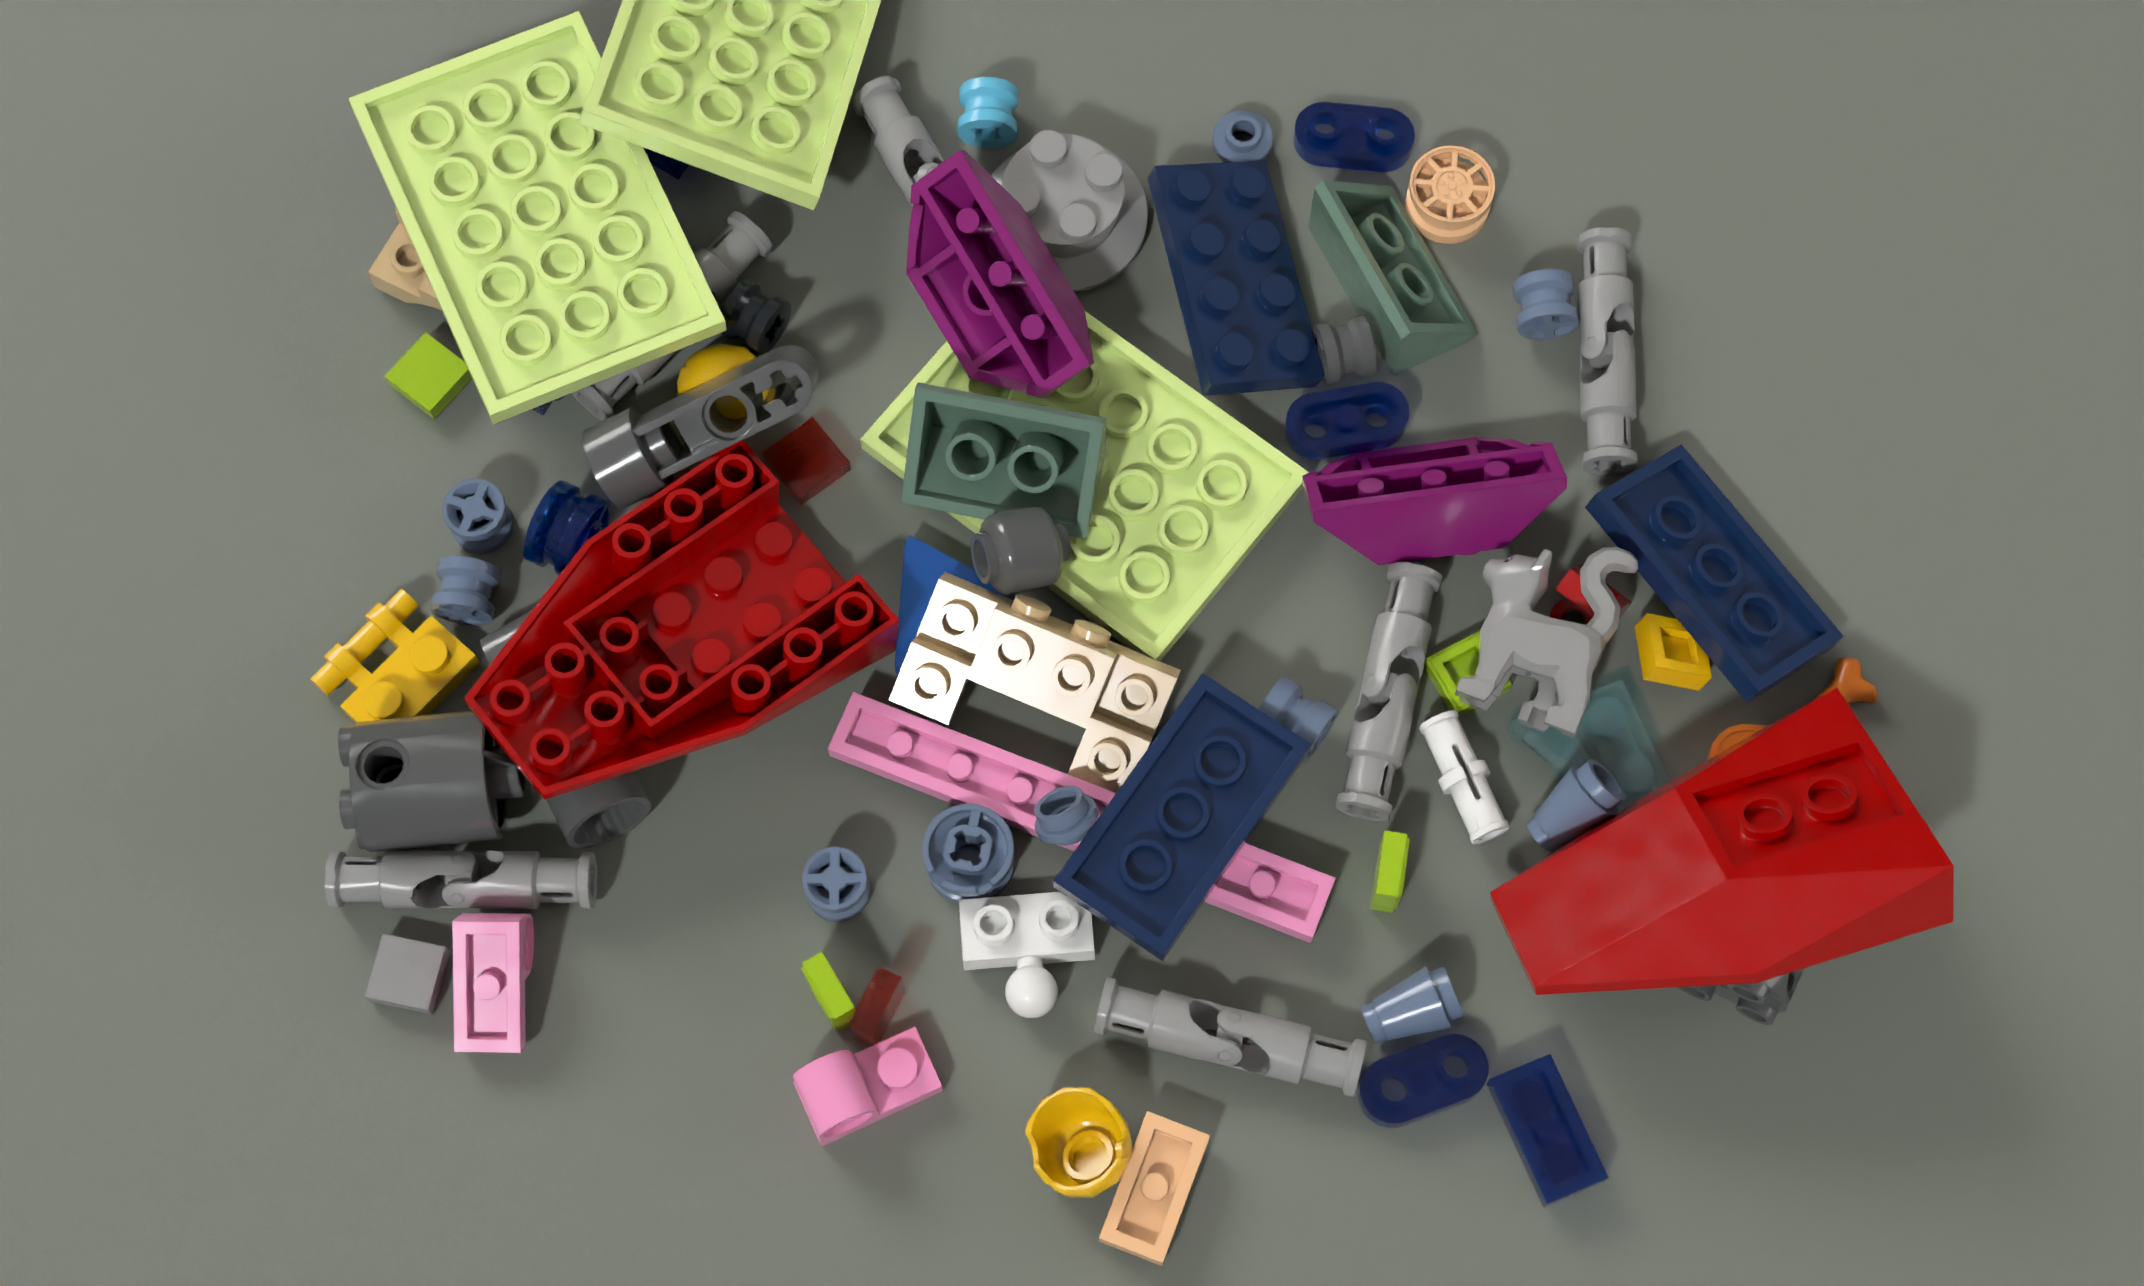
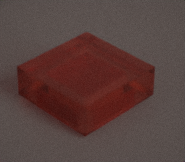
(807, 460)
(877, 1007)

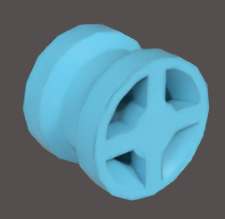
(988, 112)

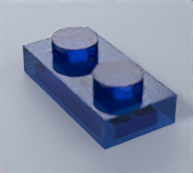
(1547, 1130)

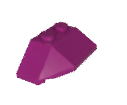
(993, 282)
(1435, 496)

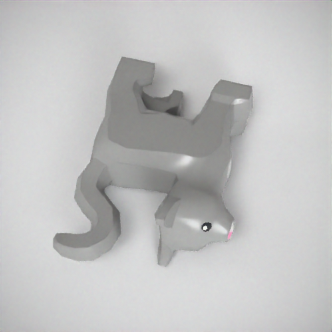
(1540, 647)

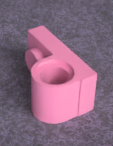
(489, 975)
(858, 1089)

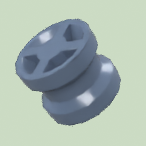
(1545, 304)
(470, 503)
(465, 590)
(835, 870)

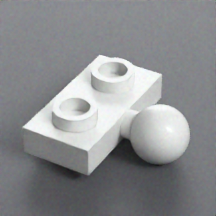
(1025, 934)

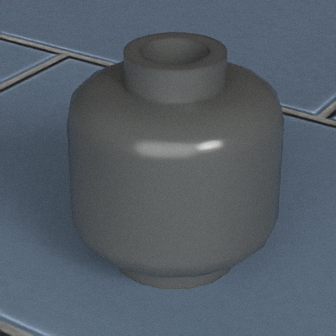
(1020, 550)

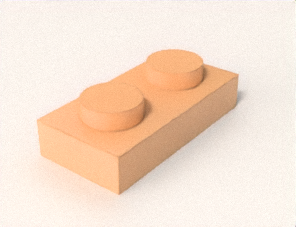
(1154, 1188)

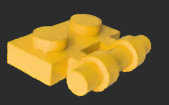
(411, 679)

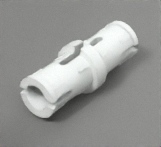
(1464, 777)

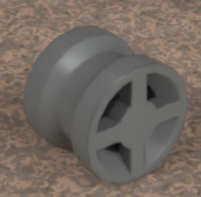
(1345, 349)

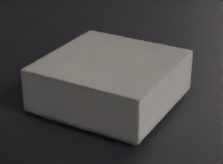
(407, 974)

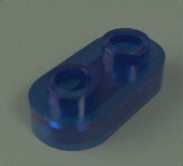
(1354, 139)
(1343, 417)
(1424, 1079)

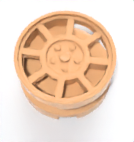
(1449, 196)

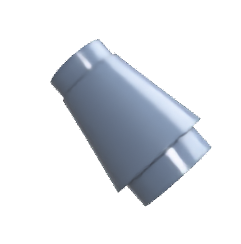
(1577, 804)
(1413, 1006)

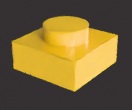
(1670, 653)

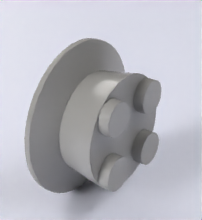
(1080, 203)

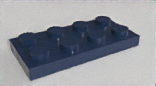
(1235, 277)
(1714, 572)
(1182, 816)

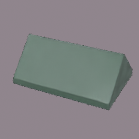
(1388, 272)
(1002, 455)

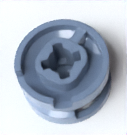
(968, 853)

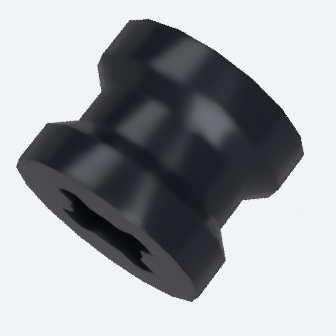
(755, 316)

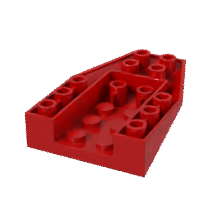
(677, 633)
(1736, 869)

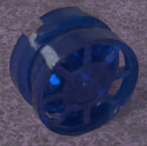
(563, 525)

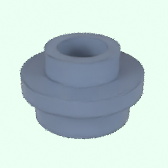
(1246, 121)
(1065, 816)

